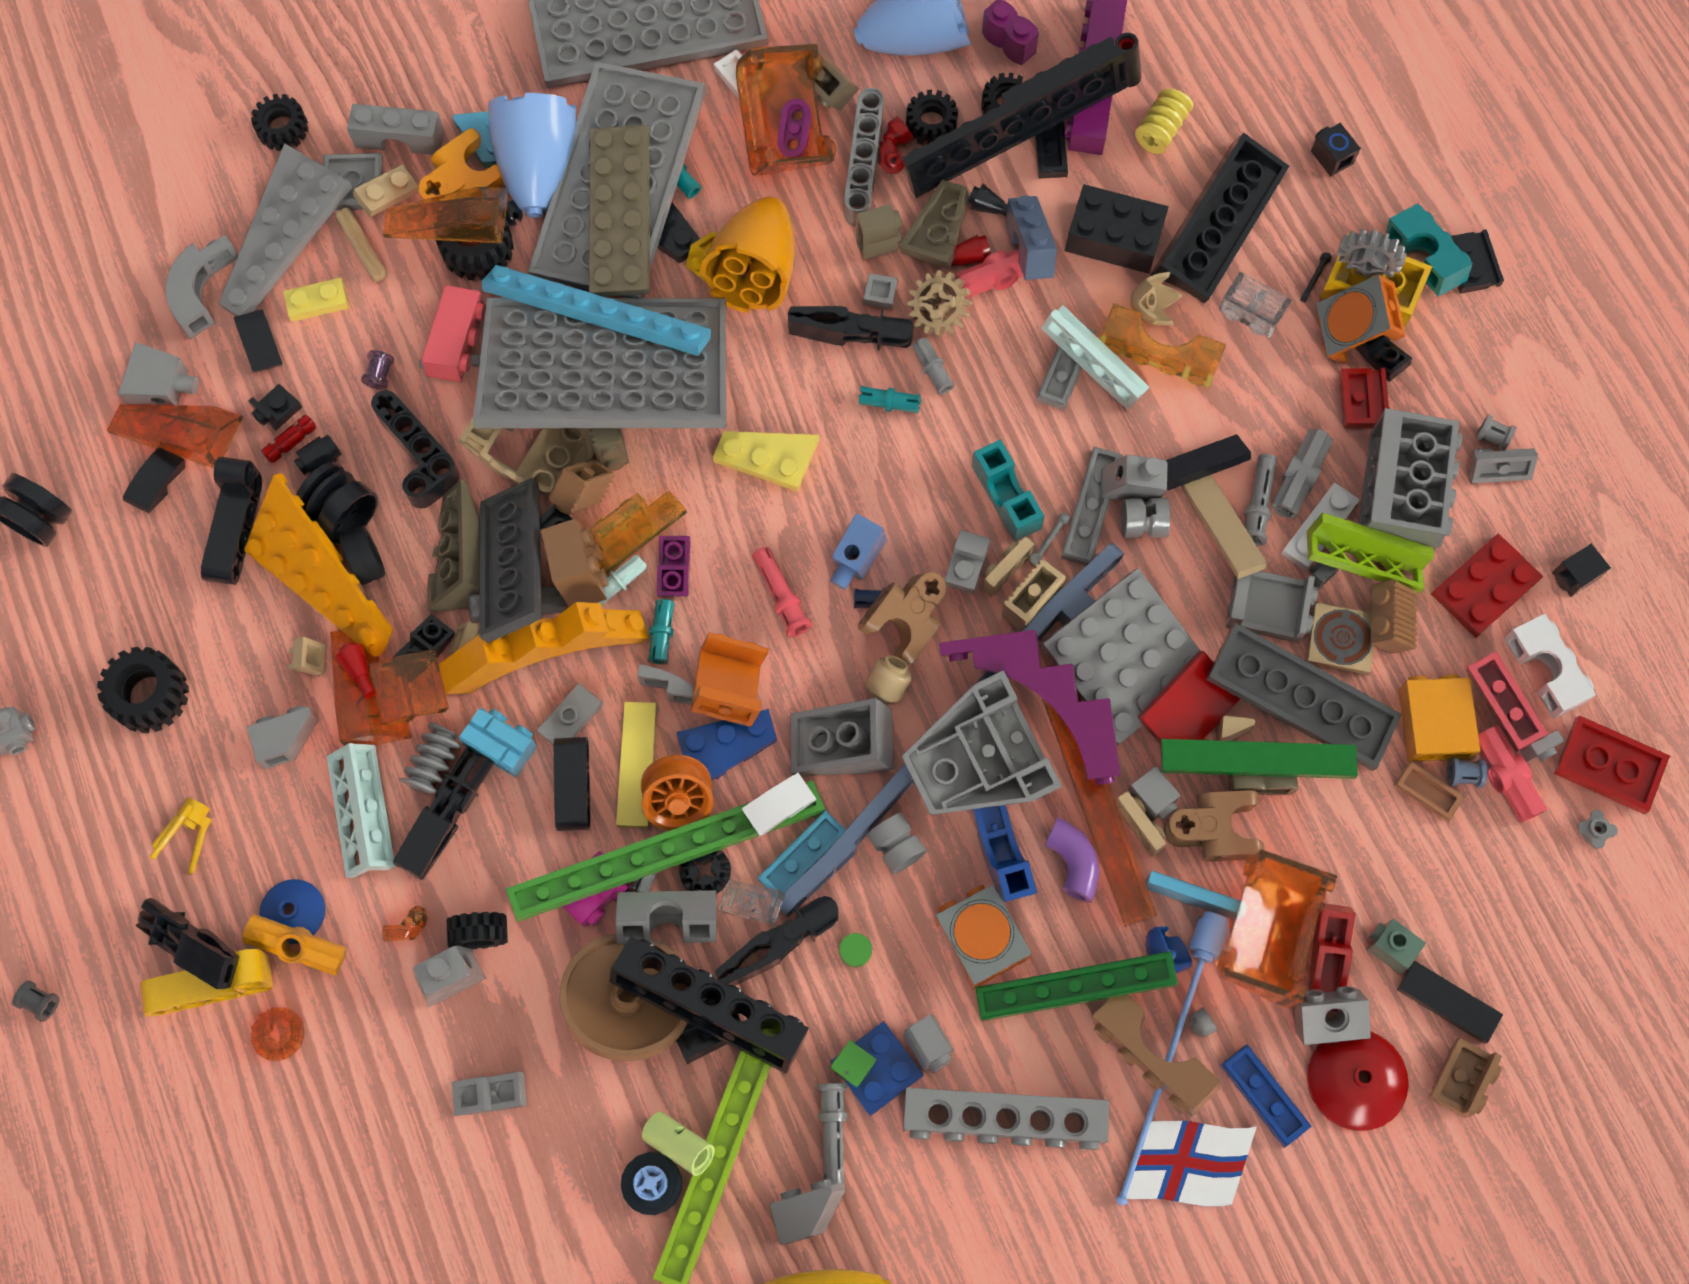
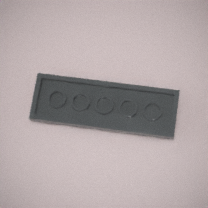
(510, 561)
(1303, 695)

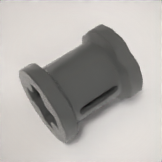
(35, 1001)

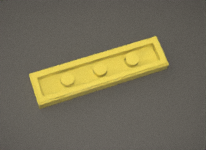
(636, 756)

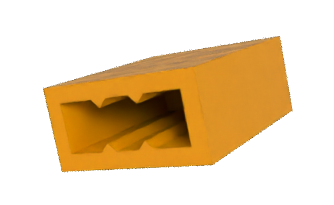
(1439, 718)

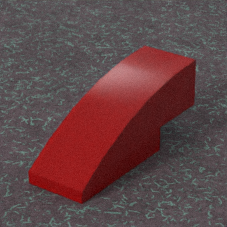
(1332, 949)

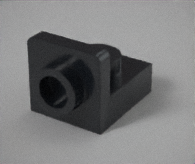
(275, 407)

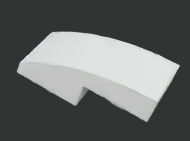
(779, 804)

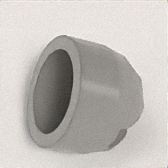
(1201, 1023)

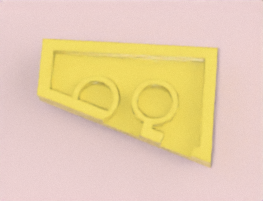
(768, 456)

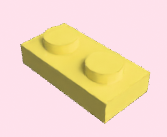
(316, 299)

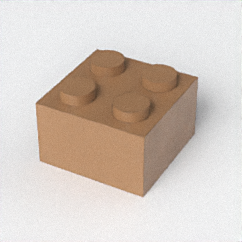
(574, 563)

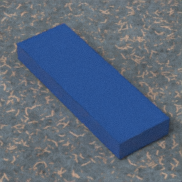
(1265, 1096)

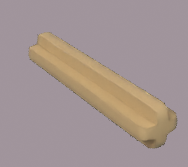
(361, 244)

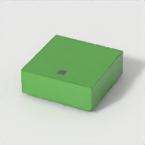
(853, 1063)

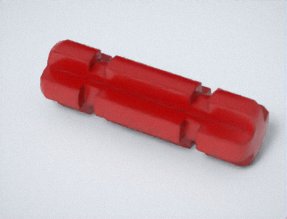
(288, 438)

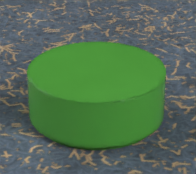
(855, 950)

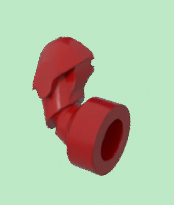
(890, 157)

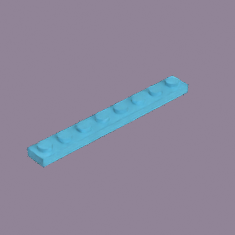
(597, 310)

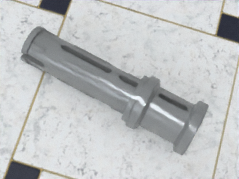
(1258, 513)
(832, 1119)

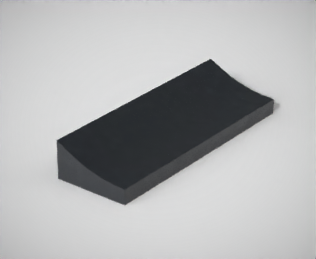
(1221, 218)

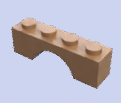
(1185, 1082)

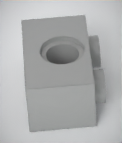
(1349, 1023)

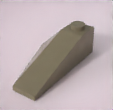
(457, 552)

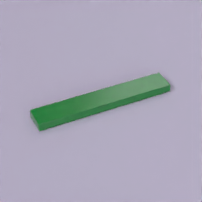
(1258, 758)
(1076, 986)

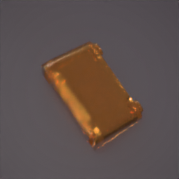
(765, 83)
(1274, 927)

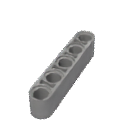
(864, 144)

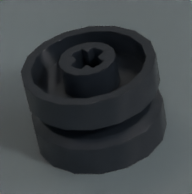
(31, 510)

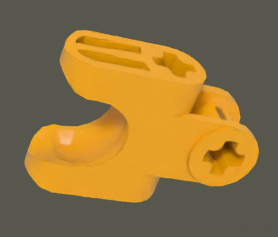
(452, 171)

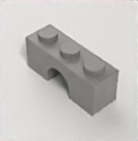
(418, 129)
(643, 911)

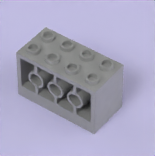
(1411, 476)

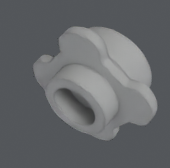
(1588, 831)

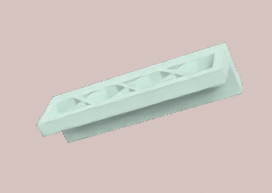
(1094, 357)
(364, 806)

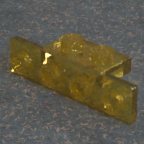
(633, 527)

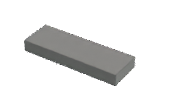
(1060, 380)

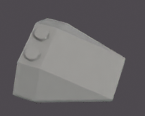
(980, 754)

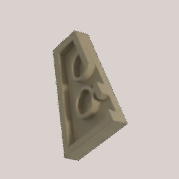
(937, 226)

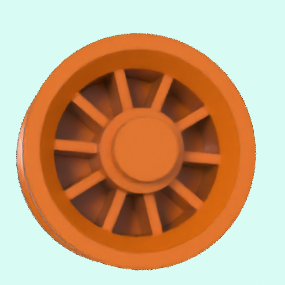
(676, 792)

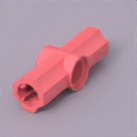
(997, 271)
(1510, 774)

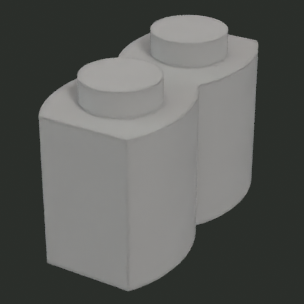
(929, 1044)

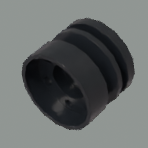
(337, 500)

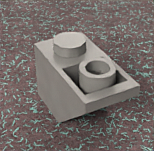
(281, 737)
(806, 1214)

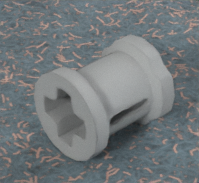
(1495, 432)

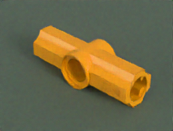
(274, 938)

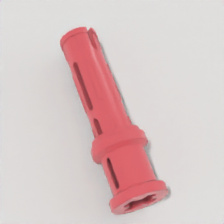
(786, 602)

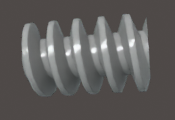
(431, 759)

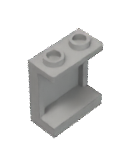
(1273, 605)

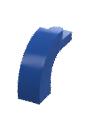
(1004, 861)

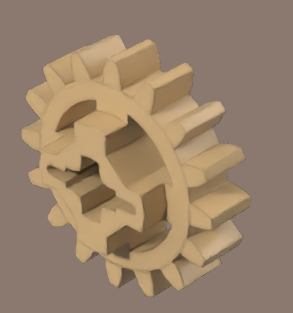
(940, 316)

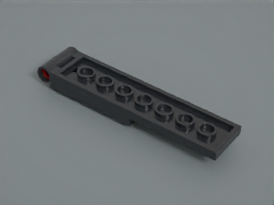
(1028, 111)

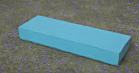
(802, 853)
(1192, 894)

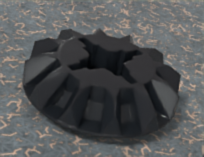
(720, 868)

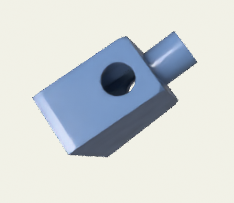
(860, 539)

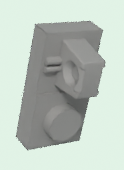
(1502, 465)

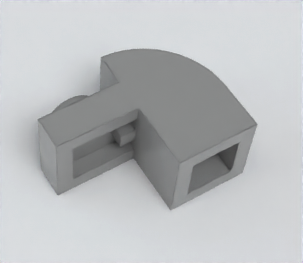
(967, 561)

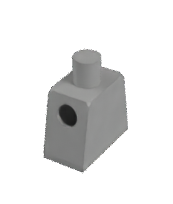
(155, 378)
(1139, 478)
(447, 974)

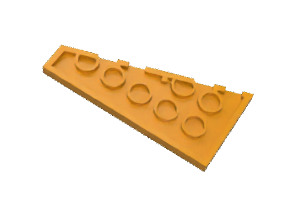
(311, 566)

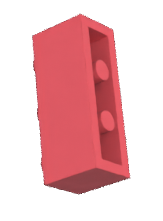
(453, 334)
(1506, 701)

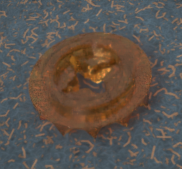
(288, 1043)

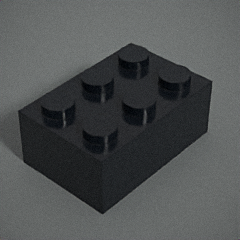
(1116, 228)

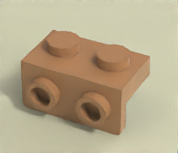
(1465, 1078)

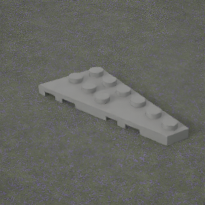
(289, 215)

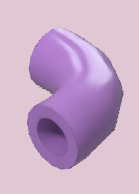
(1079, 858)

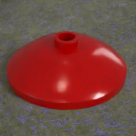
(1340, 1093)

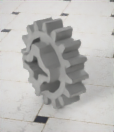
(1371, 253)

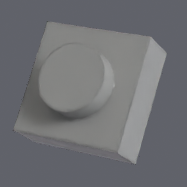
(880, 291)
(1543, 748)

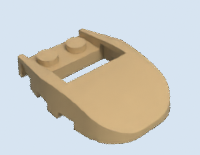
(544, 460)

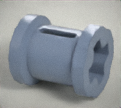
(1467, 772)

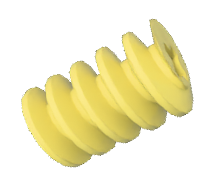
(1163, 120)

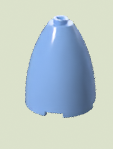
(913, 27)
(532, 146)

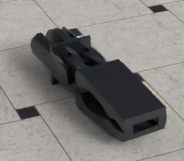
(838, 326)
(438, 823)
(810, 921)
(192, 948)

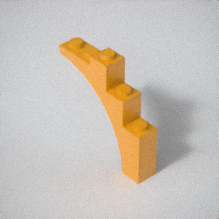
(573, 630)

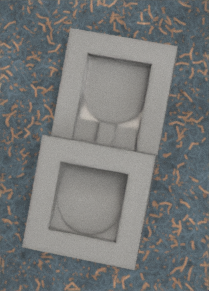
(677, 688)
(489, 1094)

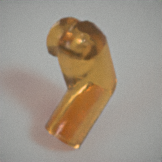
(409, 928)

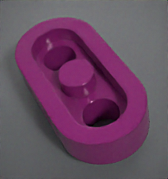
(794, 129)

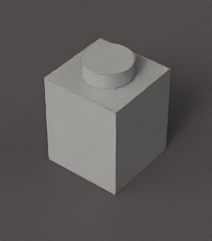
(1156, 794)

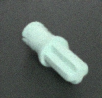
(623, 576)

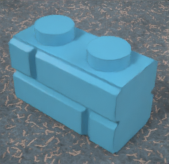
(499, 741)

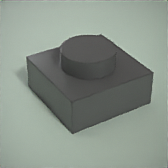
(1322, 574)

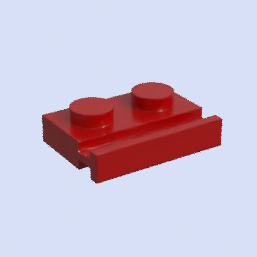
(1363, 396)

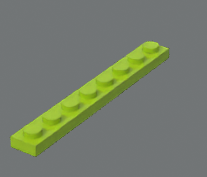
(707, 1188)

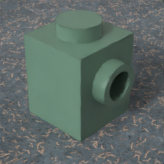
(1395, 945)

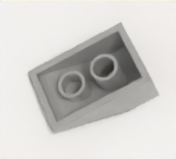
(842, 739)

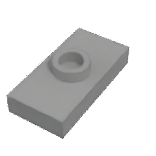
(571, 715)

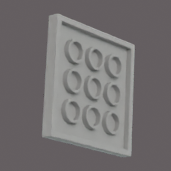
(1123, 649)

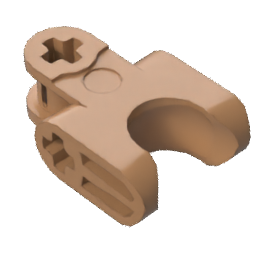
(910, 611)
(1212, 827)

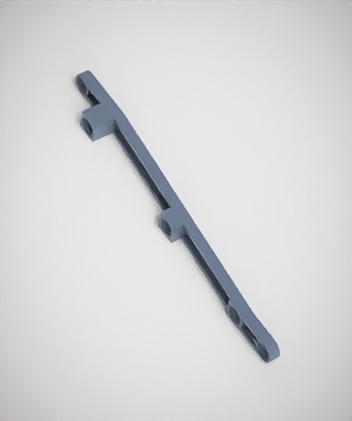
(1061, 607)

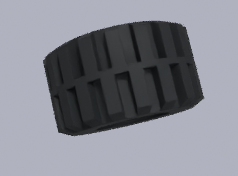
(477, 259)
(126, 673)

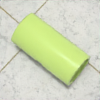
(678, 1143)

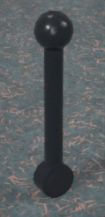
(1325, 258)

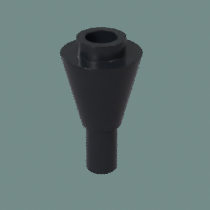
(987, 201)

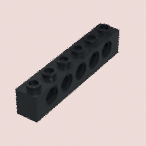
(717, 1019)

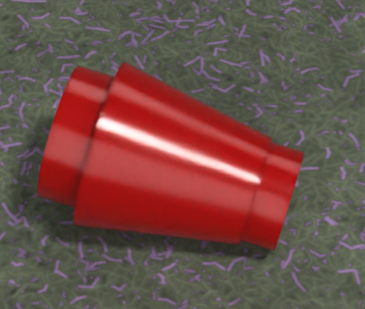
(971, 251)

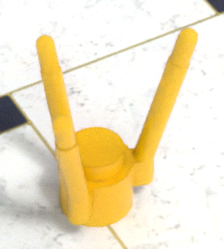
(189, 816)

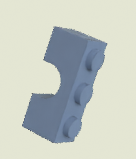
(1030, 230)

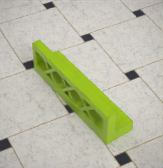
(1367, 546)

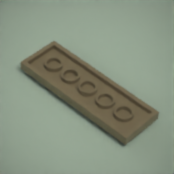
(619, 211)

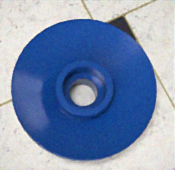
(307, 902)

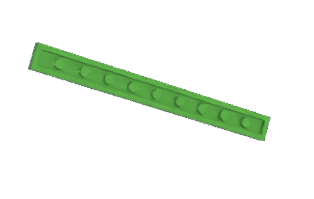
(641, 860)

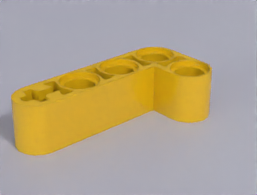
(185, 991)

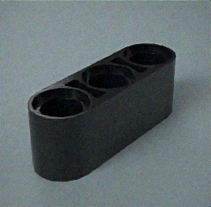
(571, 784)

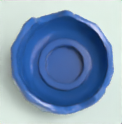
(1158, 942)

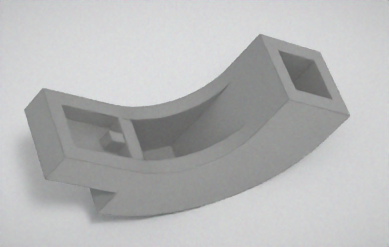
(187, 281)

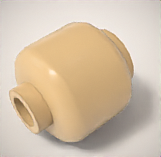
(888, 679)

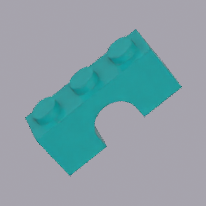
(1420, 232)
(997, 475)

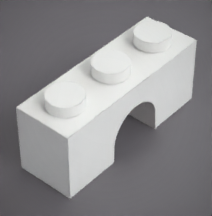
(1542, 642)

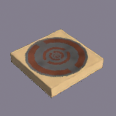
(1340, 639)

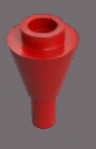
(354, 662)

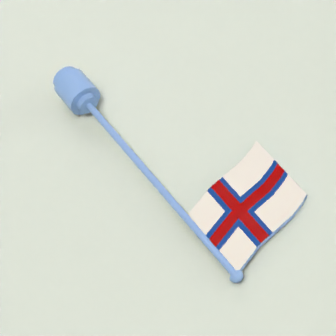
(1189, 1158)

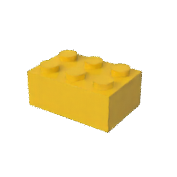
(1408, 283)

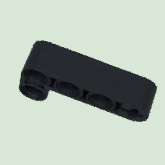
(412, 442)
(233, 519)

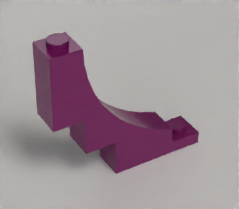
(1020, 659)

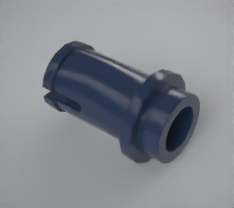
(865, 598)

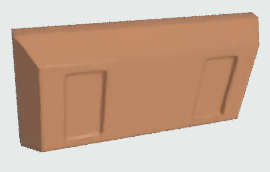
(1429, 791)

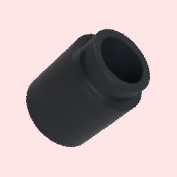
(316, 454)

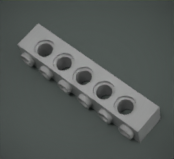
(1091, 1112)

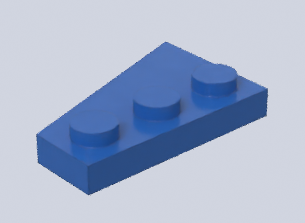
(727, 743)

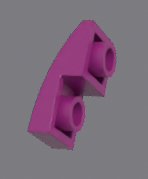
(673, 566)

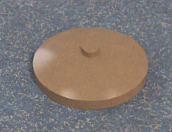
(606, 1016)

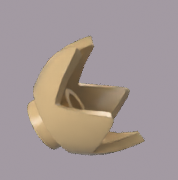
(1152, 298)

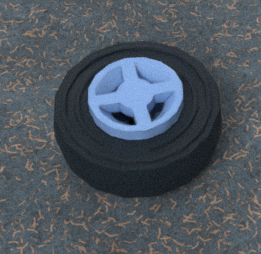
(644, 1174)

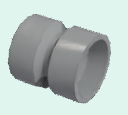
(1145, 517)
(898, 845)

